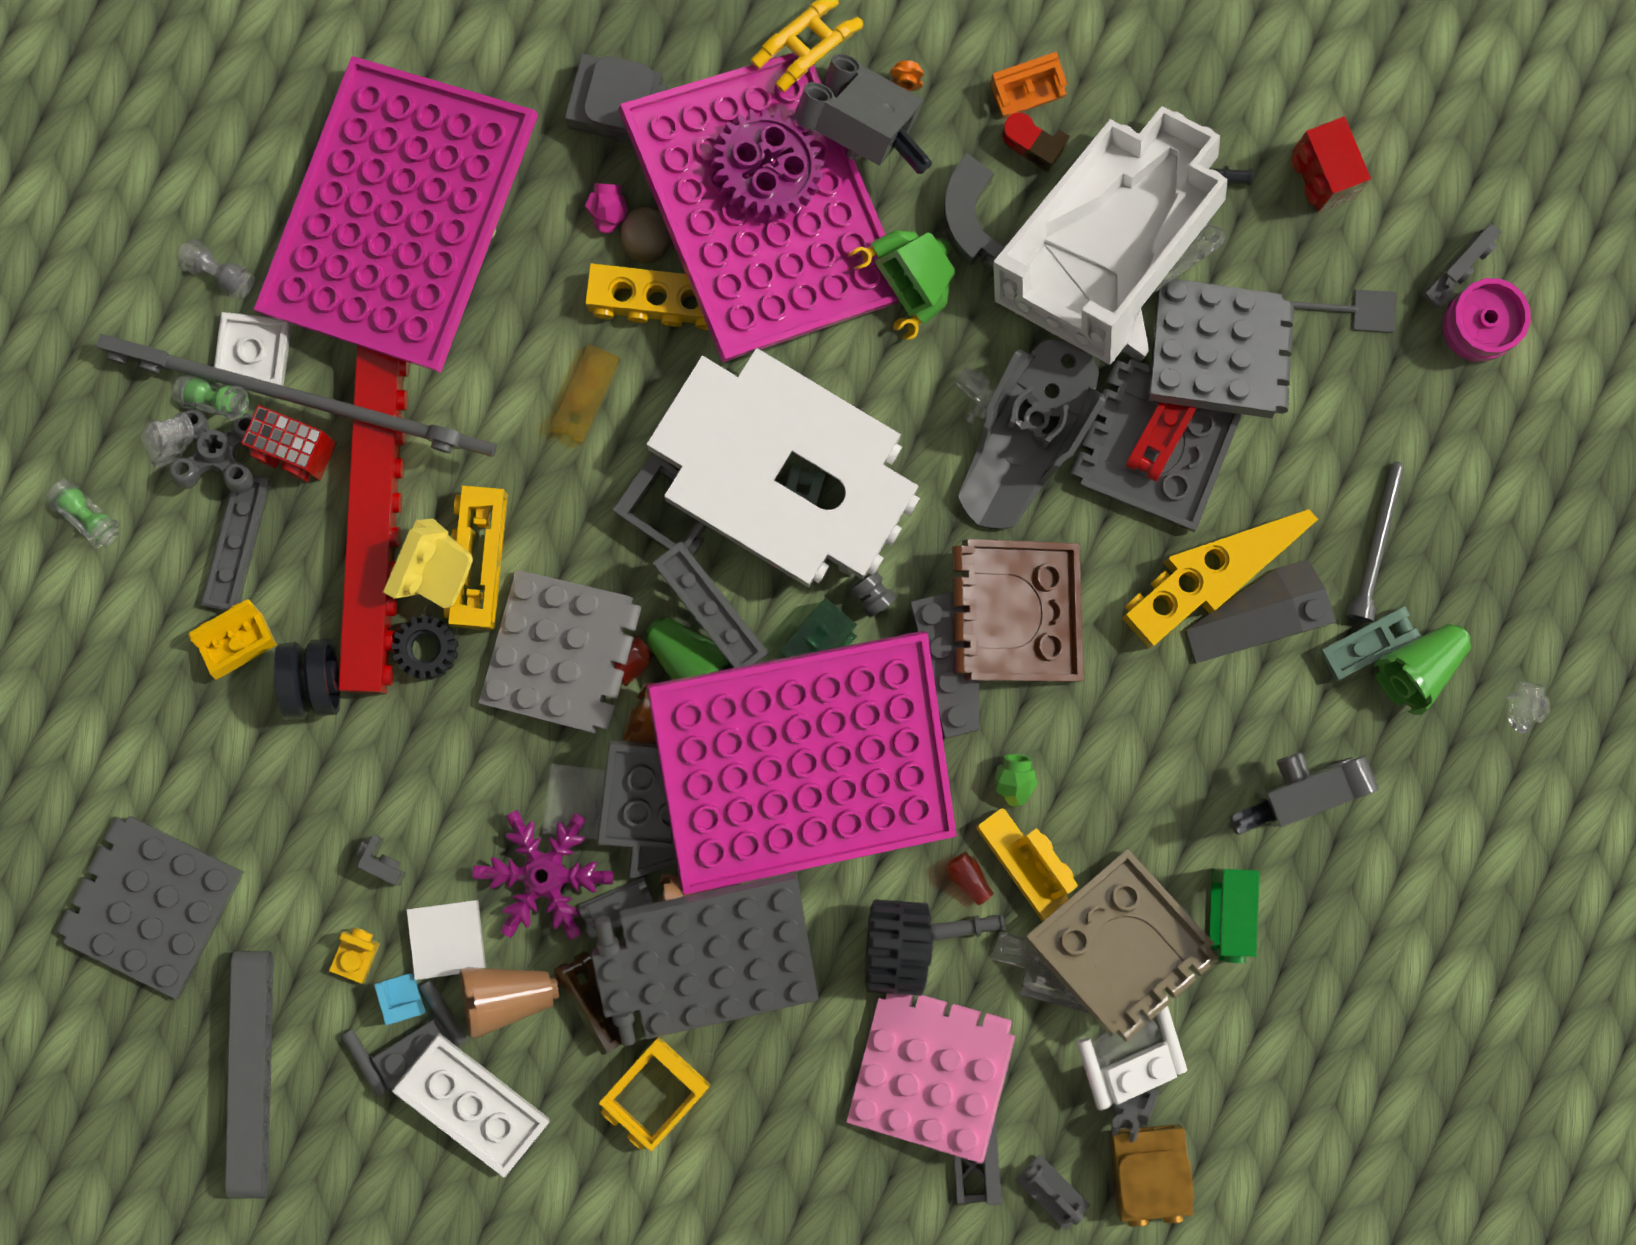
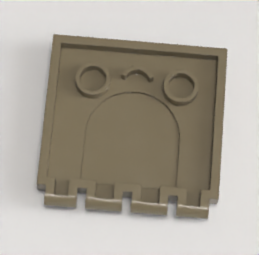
(1123, 946)

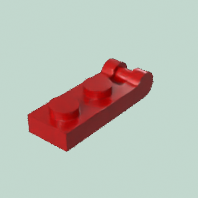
(1161, 436)

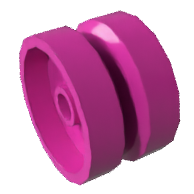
(1490, 301)

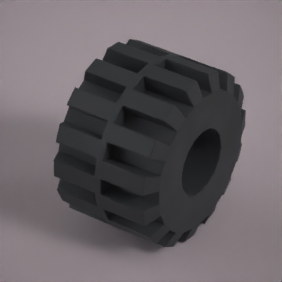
(898, 947)

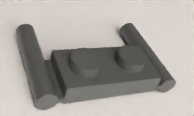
(390, 1065)

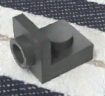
(385, 867)

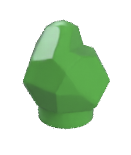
(1015, 779)

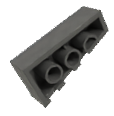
(955, 697)

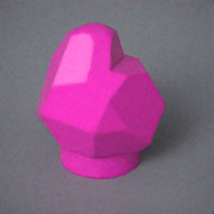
(606, 207)

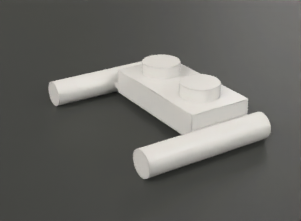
(1137, 1072)

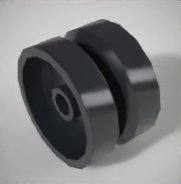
(307, 679)

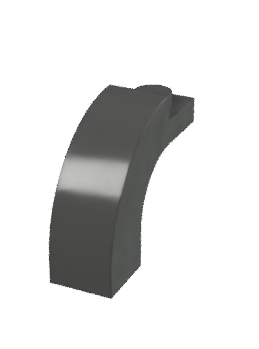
(959, 215)

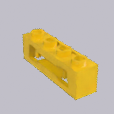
(481, 501)

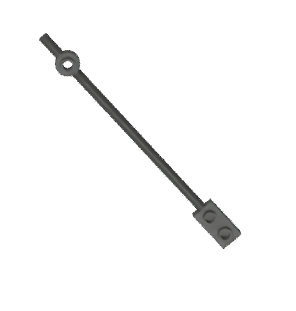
(153, 360)

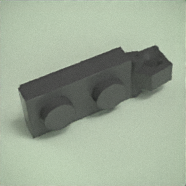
(1460, 266)

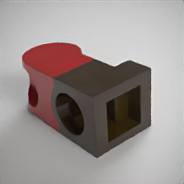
(1032, 142)

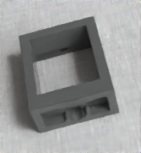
(637, 492)

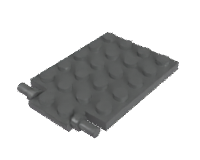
(706, 958)

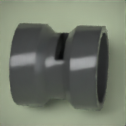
(872, 594)

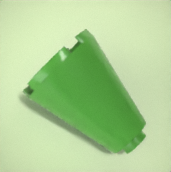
(683, 651)
(1423, 667)

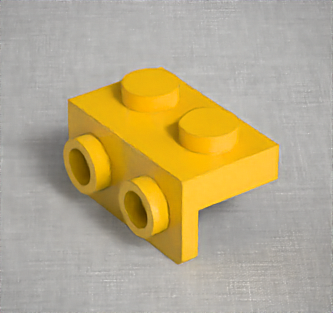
(233, 638)

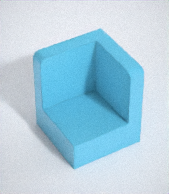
(400, 998)

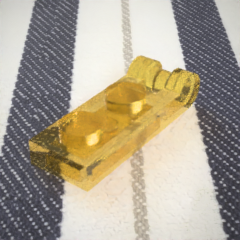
(586, 393)

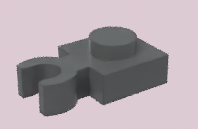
(1134, 1112)

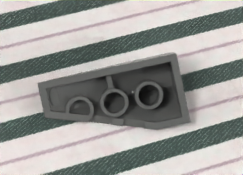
(1271, 609)

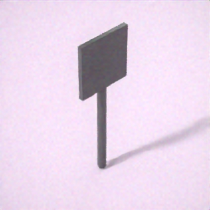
(1371, 310)

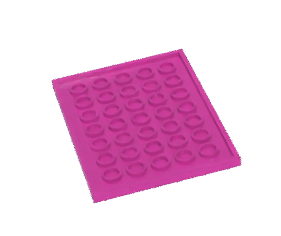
(396, 213)
(753, 275)
(802, 761)

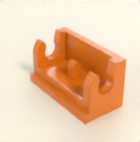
(1028, 84)

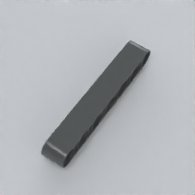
(249, 1075)

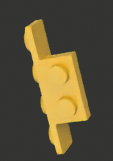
(1029, 863)

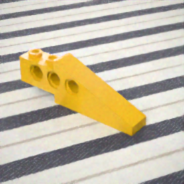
(1240, 561)

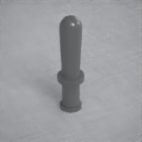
(966, 927)

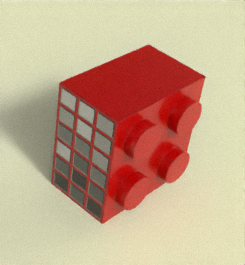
(1330, 164)
(287, 442)

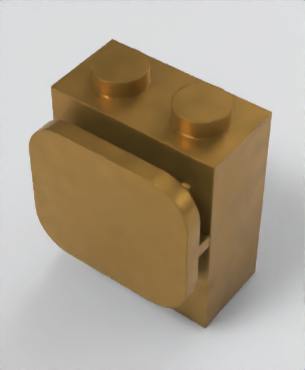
(1152, 1175)

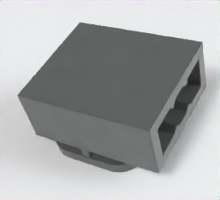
(600, 90)

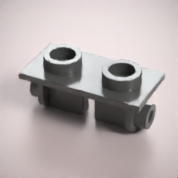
(1053, 1192)

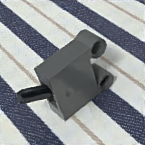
(863, 113)
(1306, 792)

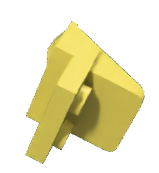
(430, 565)

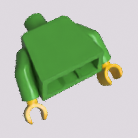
(915, 271)

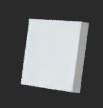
(253, 346)
(446, 939)

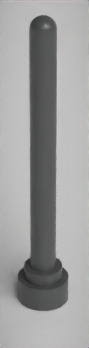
(1362, 606)

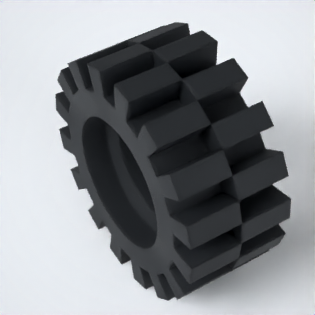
(410, 632)

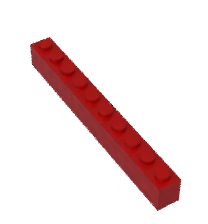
(372, 527)

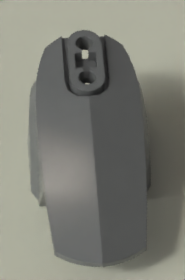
(1028, 432)

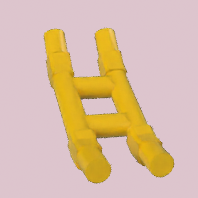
(806, 57)

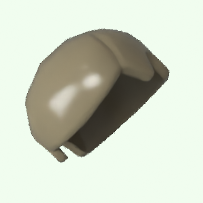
(644, 235)

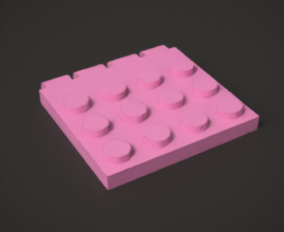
(932, 1074)

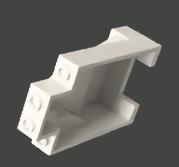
(1112, 231)

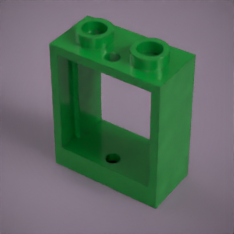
(1234, 914)

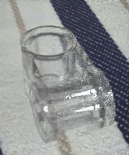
(167, 439)

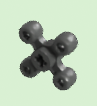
(214, 453)

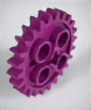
(749, 137)

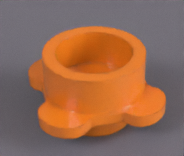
(907, 75)

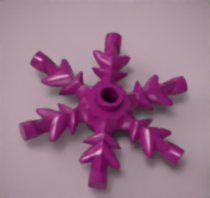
(557, 874)

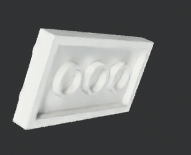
(471, 1105)

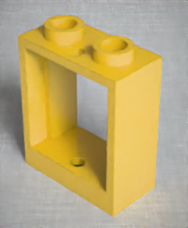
(680, 1068)

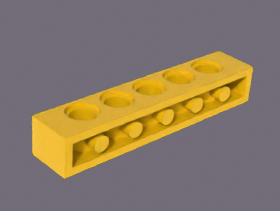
(607, 280)

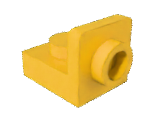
(355, 955)

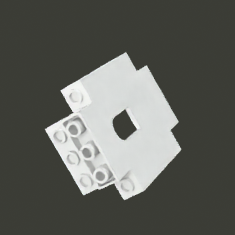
(735, 438)

